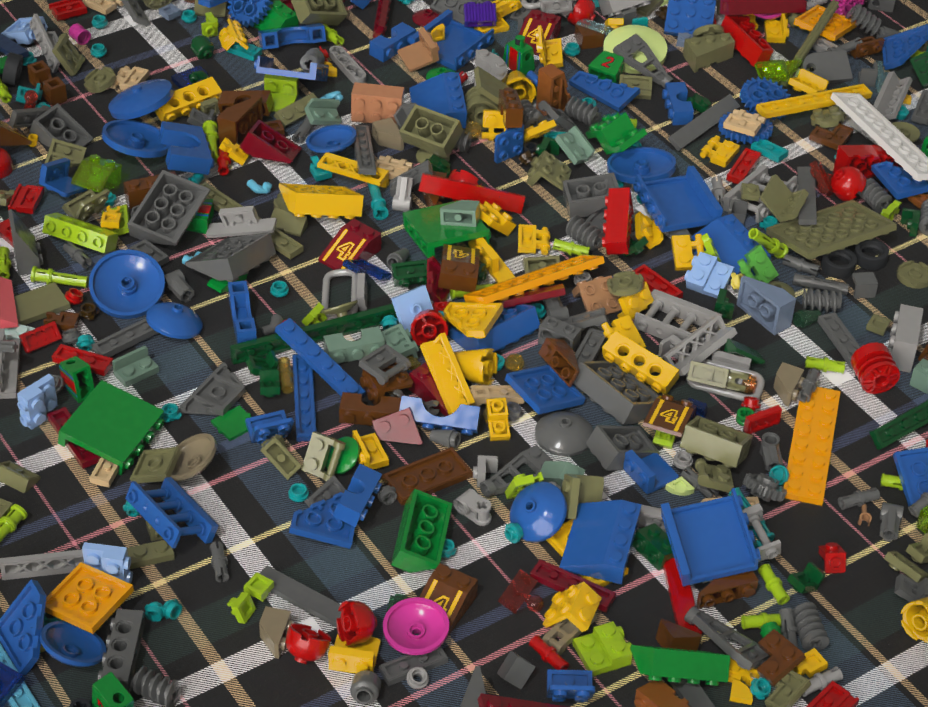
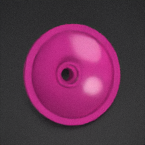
(416, 617)

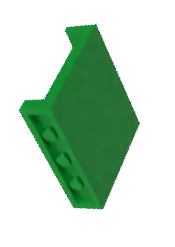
(428, 233)
(112, 425)

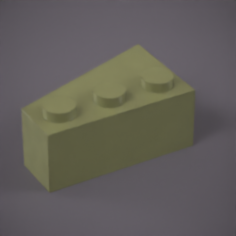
(708, 49)

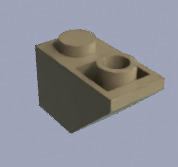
(387, 134)
(787, 382)
(274, 629)

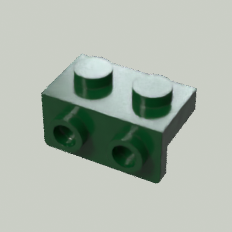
(409, 273)
(653, 545)

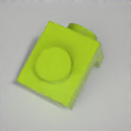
(210, 27)

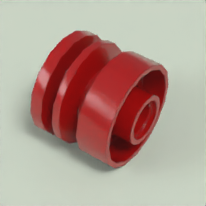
(875, 368)

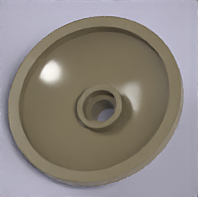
(195, 456)

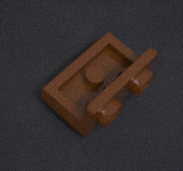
(869, 46)

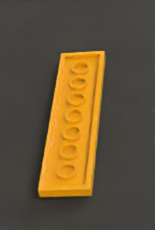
(532, 280)
(812, 447)

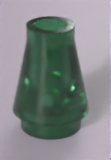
(805, 317)

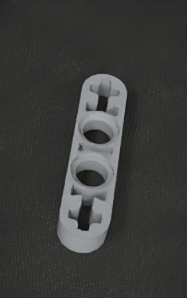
(346, 62)

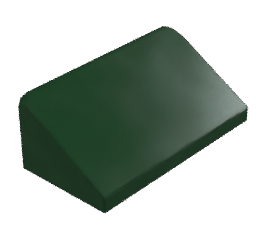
(739, 349)

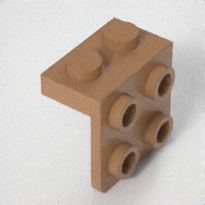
(420, 53)
(596, 295)

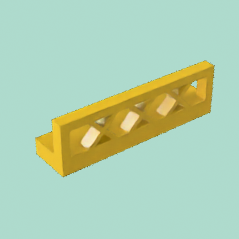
(348, 168)
(446, 374)

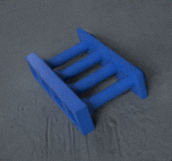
(181, 503)

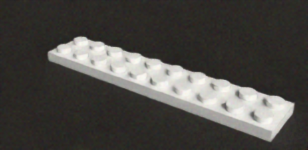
(884, 133)

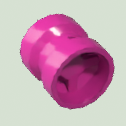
(79, 34)

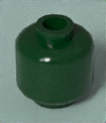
(202, 47)

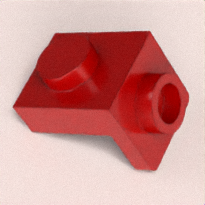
(833, 557)

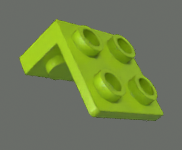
(283, 90)

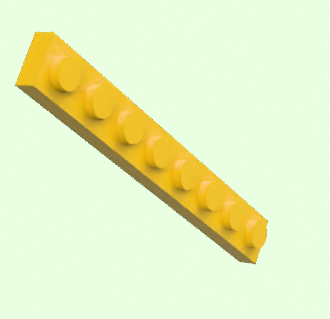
(807, 102)

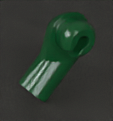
(197, 76)

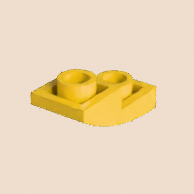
(498, 419)

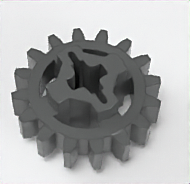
(764, 487)

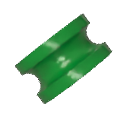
(742, 413)

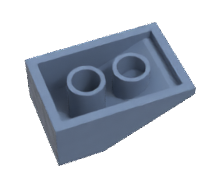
(766, 304)

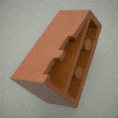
(658, 695)

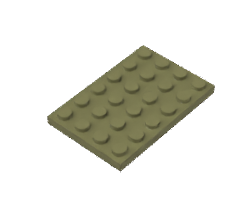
(835, 229)

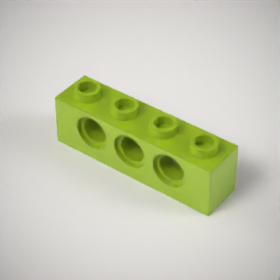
(80, 232)

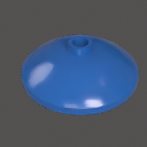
(331, 139)
(174, 320)
(546, 514)
(72, 644)

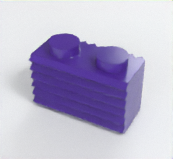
(479, 14)

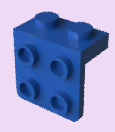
(508, 144)
(55, 178)
(268, 425)
(648, 472)
(570, 685)

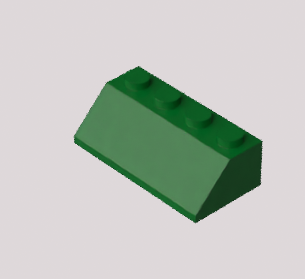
(278, 17)
(421, 532)
(681, 663)

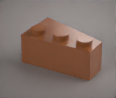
(552, 87)

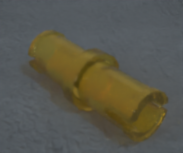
(285, 375)

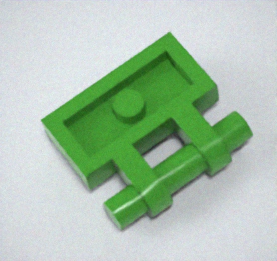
(760, 263)

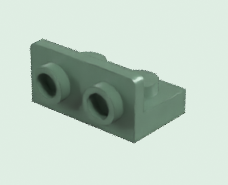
(323, 111)
(575, 145)
(400, 340)
(134, 366)

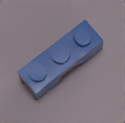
(385, 48)
(679, 109)
(352, 505)

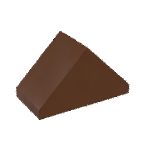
(588, 38)
(678, 637)

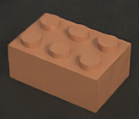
(375, 102)

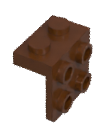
(376, 391)

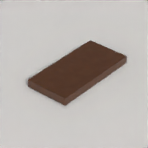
(428, 474)

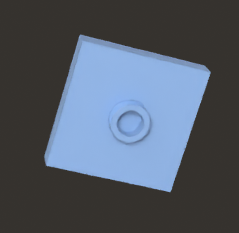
(410, 304)

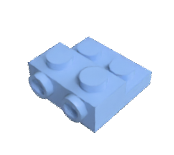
(21, 31)
(708, 275)
(37, 401)
(109, 559)

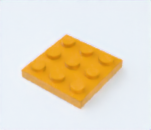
(836, 27)
(87, 597)

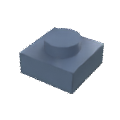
(169, 12)
(681, 38)

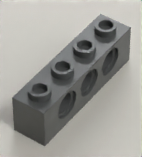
(123, 646)

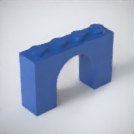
(192, 150)

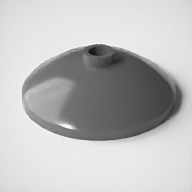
(563, 433)

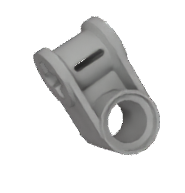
(474, 507)

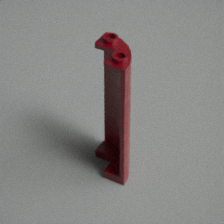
(745, 7)

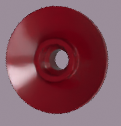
(424, 16)

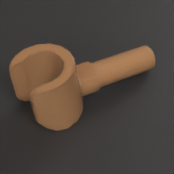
(864, 516)

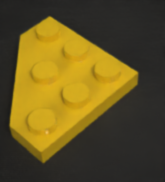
(473, 318)

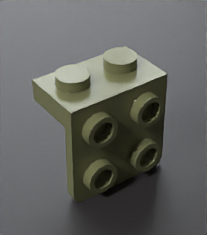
(549, 168)
(781, 201)
(86, 204)
(581, 490)

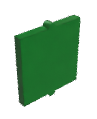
(232, 423)

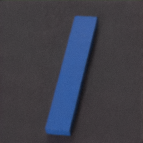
(303, 399)

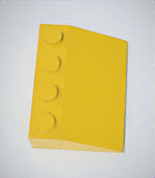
(322, 200)

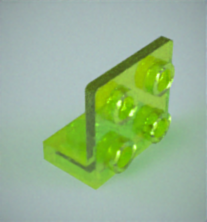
(777, 69)

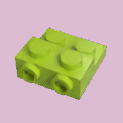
(603, 649)

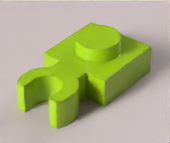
(891, 210)
(709, 246)

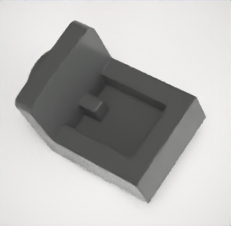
(197, 117)
(910, 589)

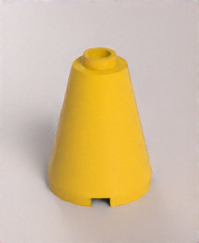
(522, 84)
(478, 365)
(916, 619)

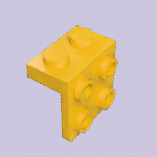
(550, 50)
(575, 604)
(354, 657)

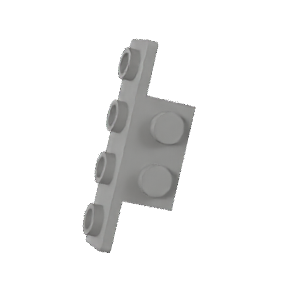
(46, 40)
(239, 222)

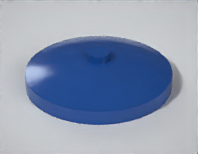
(141, 99)
(134, 138)
(646, 161)
(126, 283)

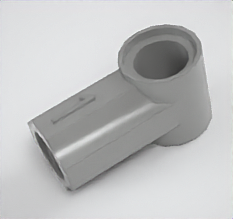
(402, 199)

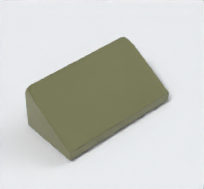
(217, 11)
(289, 223)
(534, 263)
(280, 457)
(17, 476)

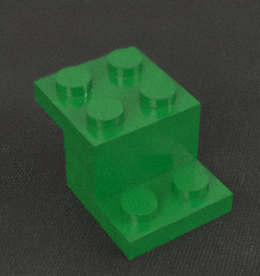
(615, 132)

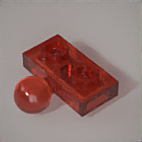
(30, 98)
(823, 179)
(519, 591)

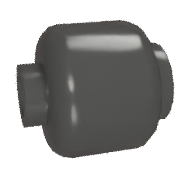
(365, 687)

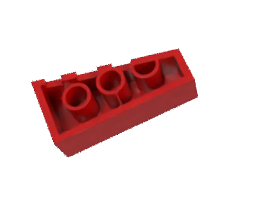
(747, 39)
(861, 157)
(618, 221)

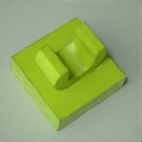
(314, 315)
(664, 439)
(259, 586)
(242, 607)

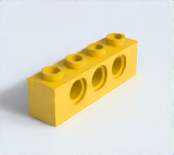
(188, 98)
(619, 343)

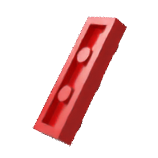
(743, 166)
(657, 282)
(98, 363)

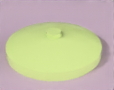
(651, 37)

